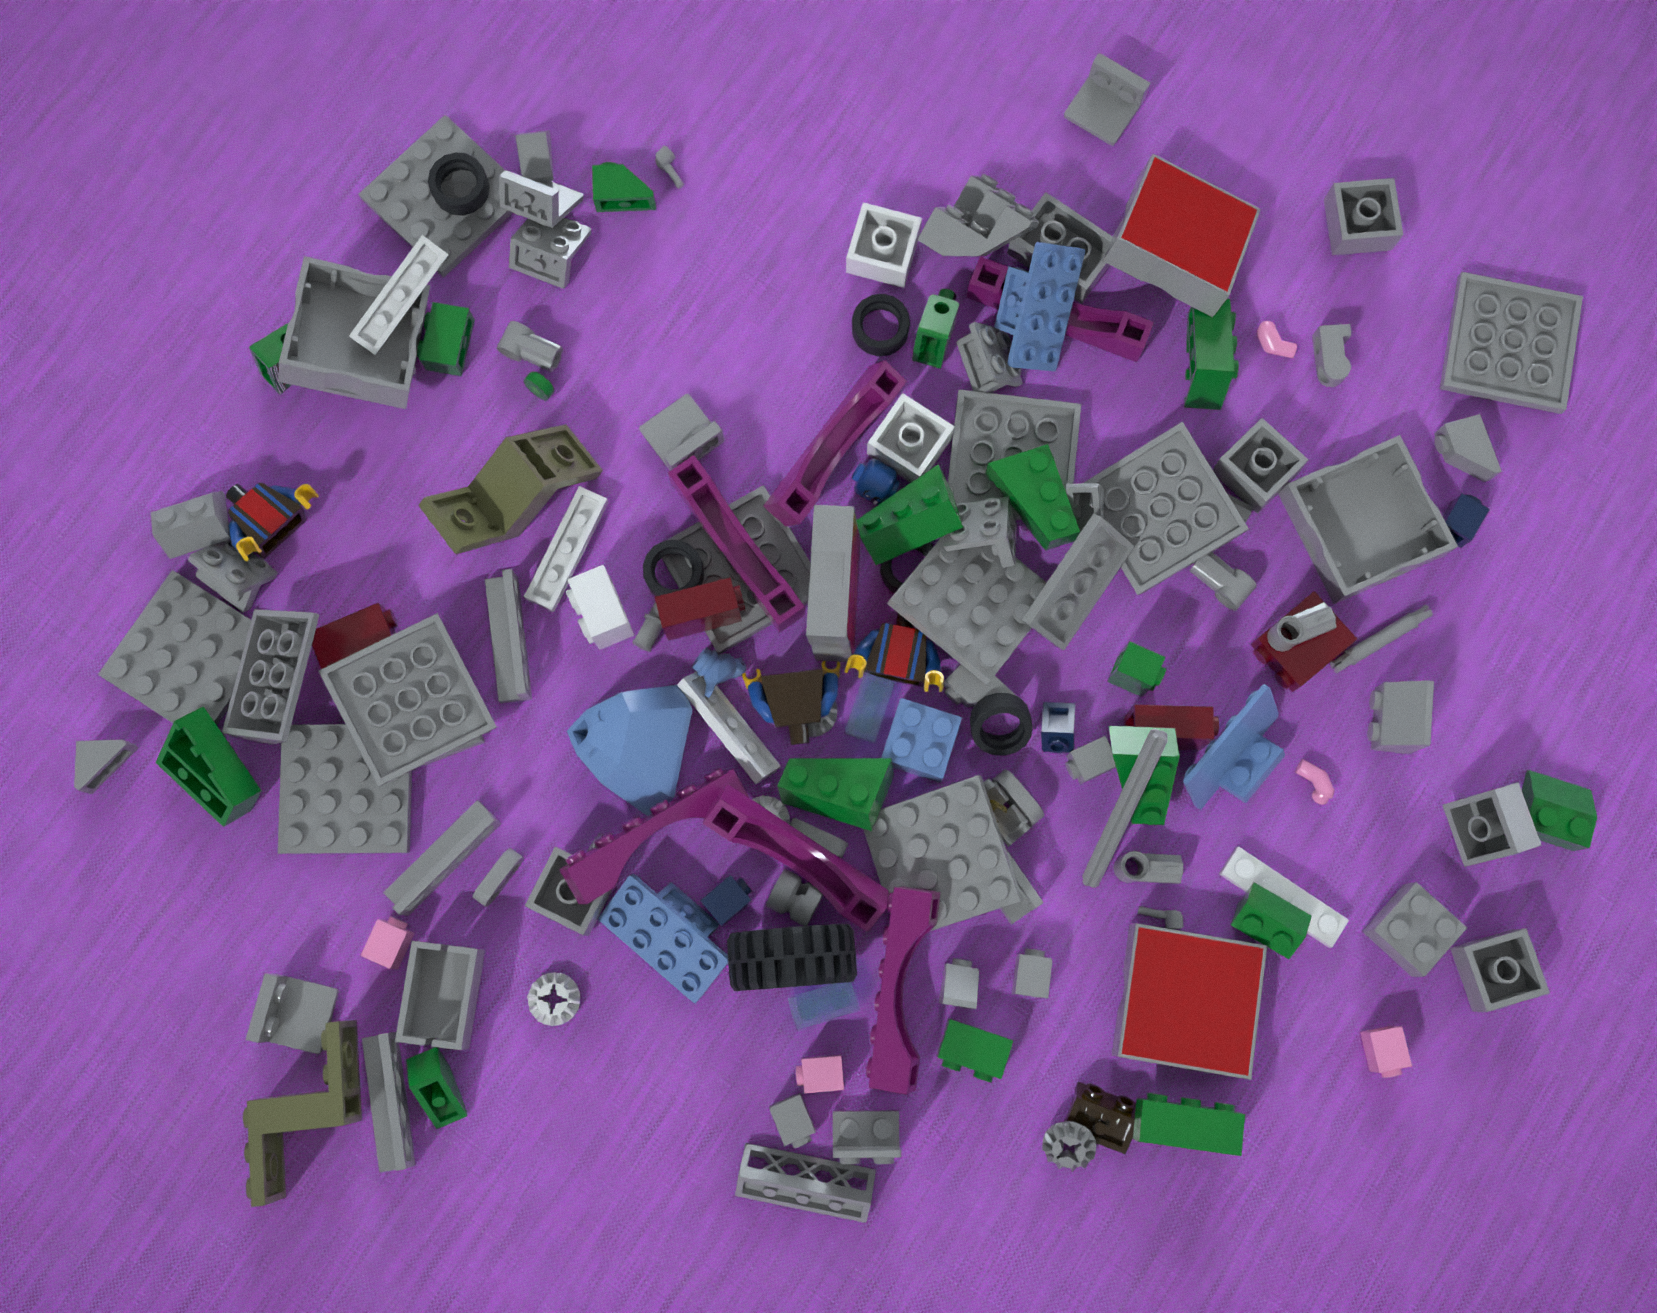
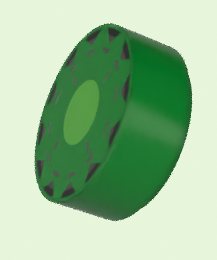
(539, 385)

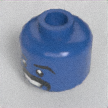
(875, 481)

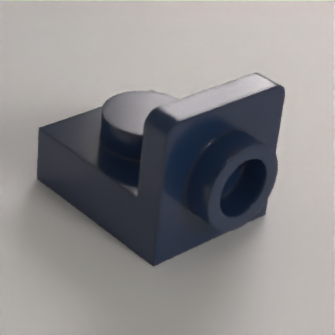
(1058, 727)

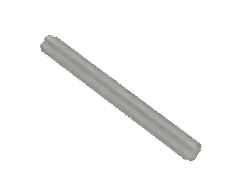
(1124, 807)

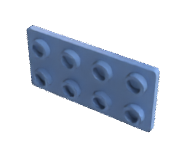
(1039, 304)
(1240, 756)
(667, 934)

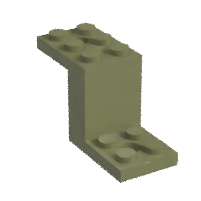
(510, 488)
(273, 1115)

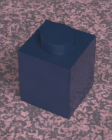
(1464, 518)
(727, 899)

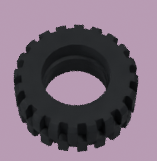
(791, 957)

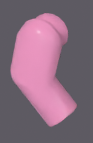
(1272, 342)
(1320, 780)

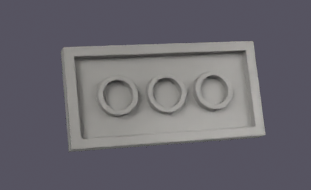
(1078, 582)

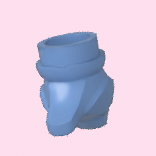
(717, 668)

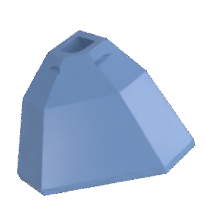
(635, 743)

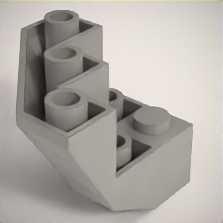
(978, 222)

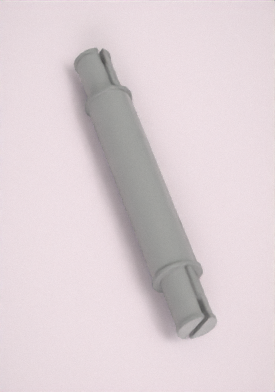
(1381, 638)

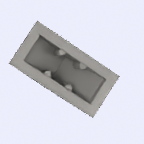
(535, 155)
(1085, 500)
(98, 761)

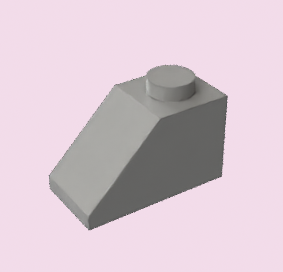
(1468, 447)
(968, 689)
(959, 984)

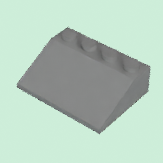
(270, 675)

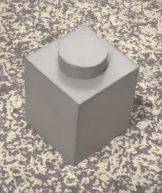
(1090, 760)
(1032, 974)
(793, 1121)

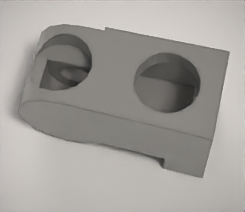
(1329, 353)

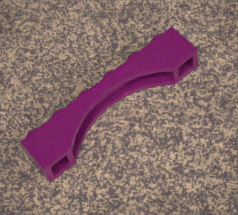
(1105, 329)
(807, 477)
(735, 544)
(752, 825)
(598, 870)
(894, 1057)

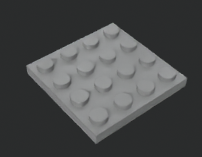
(406, 204)
(1511, 342)
(1004, 425)
(1167, 507)
(774, 542)
(969, 605)
(181, 652)
(407, 699)
(333, 800)
(946, 846)

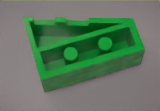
(1210, 357)
(1036, 495)
(910, 517)
(1126, 746)
(208, 767)
(838, 787)
(1189, 1124)

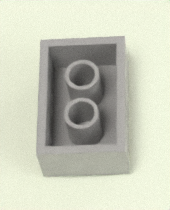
(1065, 227)

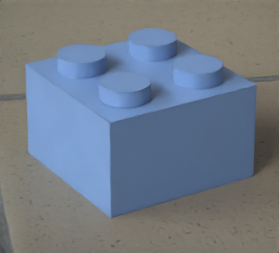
(921, 740)

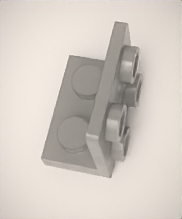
(1107, 100)
(539, 201)
(546, 250)
(681, 432)
(986, 524)
(292, 1012)
(866, 1136)

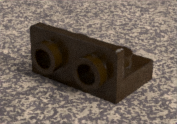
(1105, 1115)

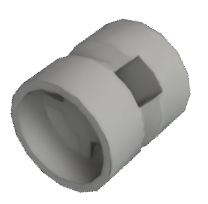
(794, 897)

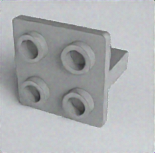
(986, 358)
(229, 575)

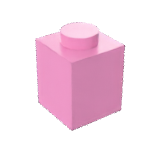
(388, 942)
(1386, 1050)
(820, 1074)

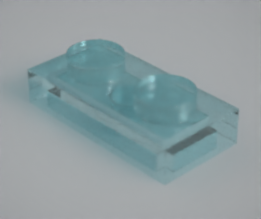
(869, 707)
(823, 1004)

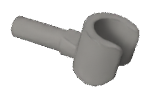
(663, 160)
(1172, 918)

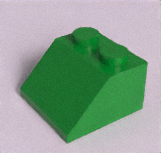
(1560, 811)

